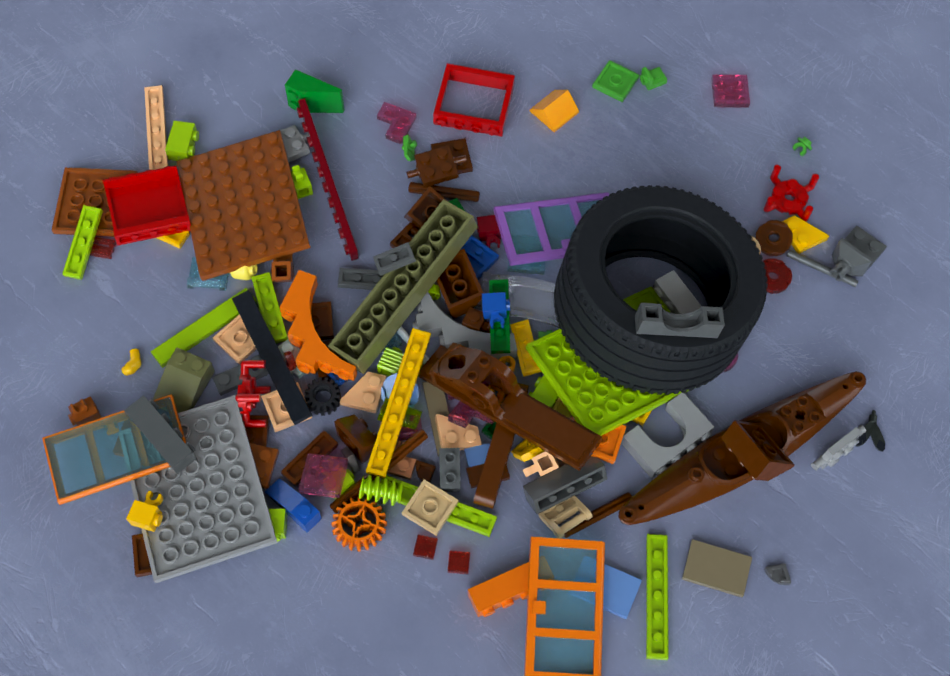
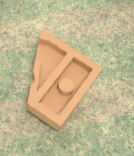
(365, 393)
(456, 436)

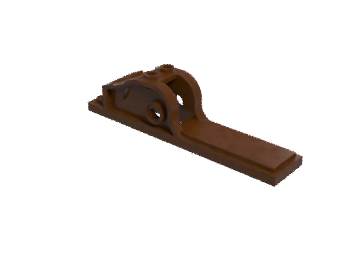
(517, 412)

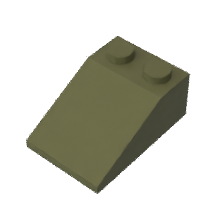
(184, 379)

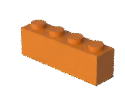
(500, 591)

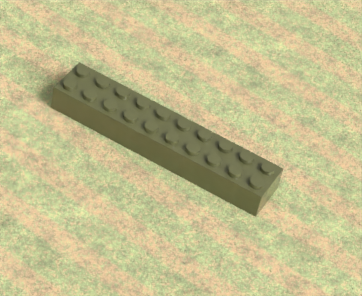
(403, 288)

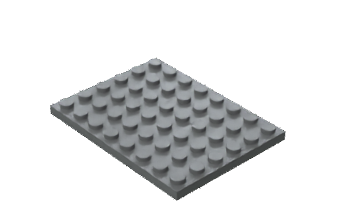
(212, 505)

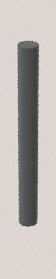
(820, 267)

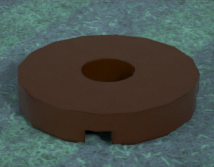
(774, 227)

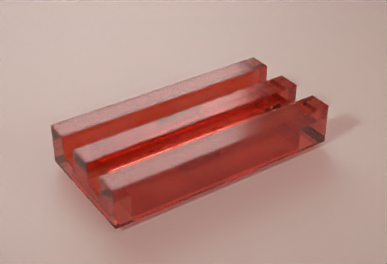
(102, 251)

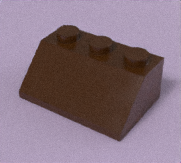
(460, 285)
(756, 450)

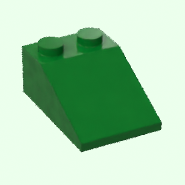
(318, 94)

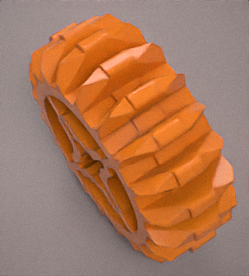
(350, 520)

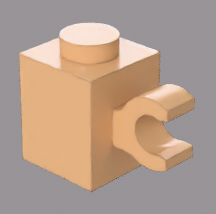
(543, 463)

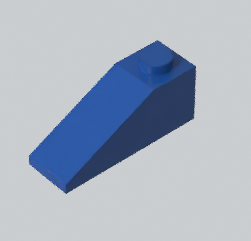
(295, 504)

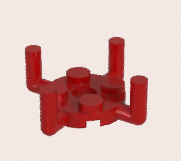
(793, 188)
(249, 394)

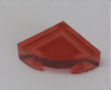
(290, 360)

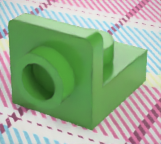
(652, 78)

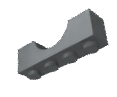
(703, 322)

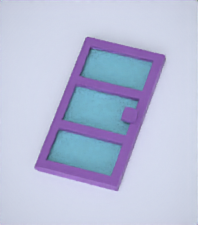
(541, 228)

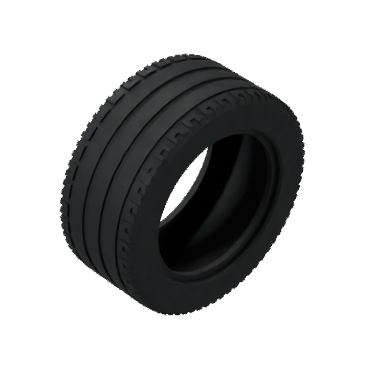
(672, 229)

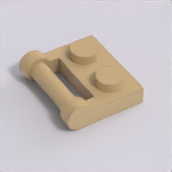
(557, 514)

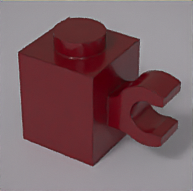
(488, 230)

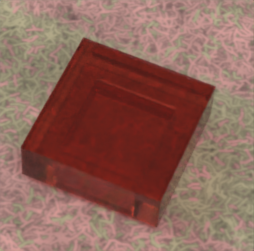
(425, 547)
(458, 562)

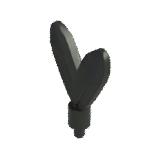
(872, 430)

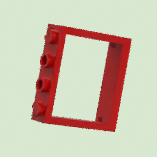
(476, 77)

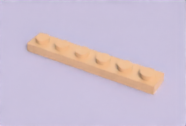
(156, 127)

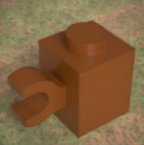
(83, 412)

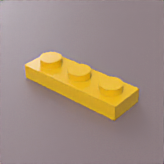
(523, 336)

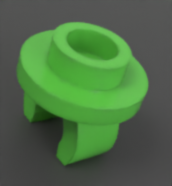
(804, 143)

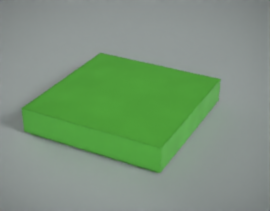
(615, 81)

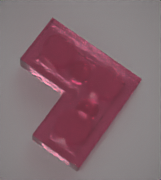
(400, 120)
(463, 415)

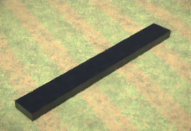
(273, 358)

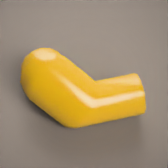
(133, 364)

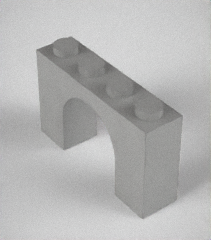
(656, 458)

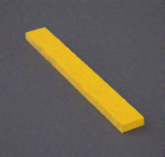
(398, 403)

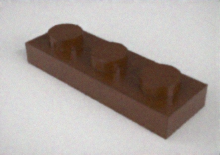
(321, 445)

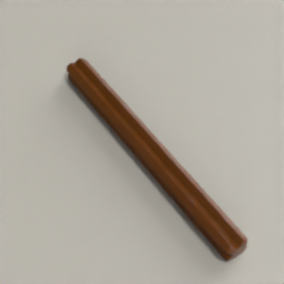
(401, 452)

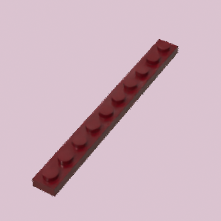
(328, 184)

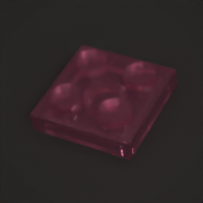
(730, 91)
(323, 475)

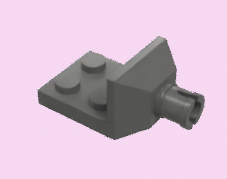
(855, 254)

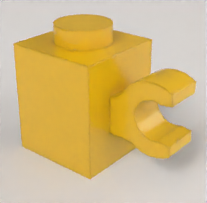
(146, 514)

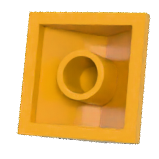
(555, 109)

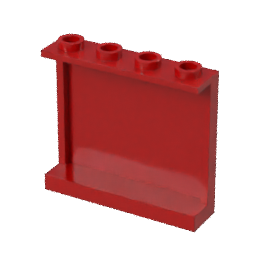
(146, 205)

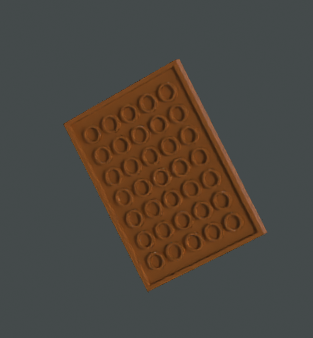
(242, 205)

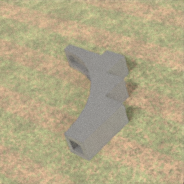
(434, 321)

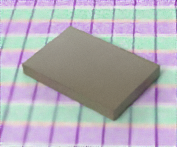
(717, 568)

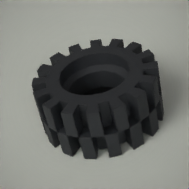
(323, 385)

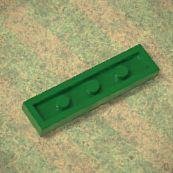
(500, 336)

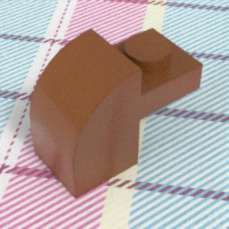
(283, 269)

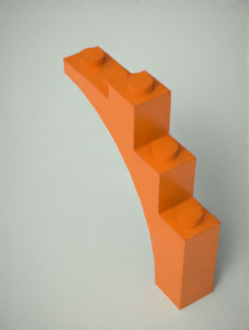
(314, 353)

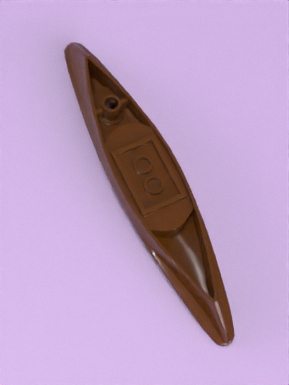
(714, 470)

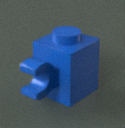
(495, 307)

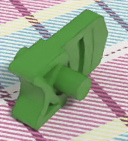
(409, 148)

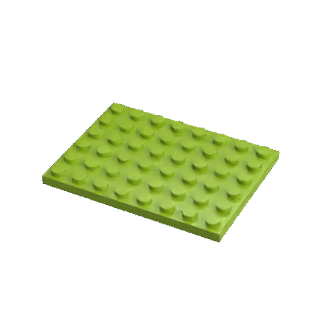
(586, 394)

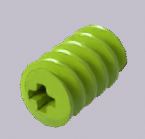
(379, 490)

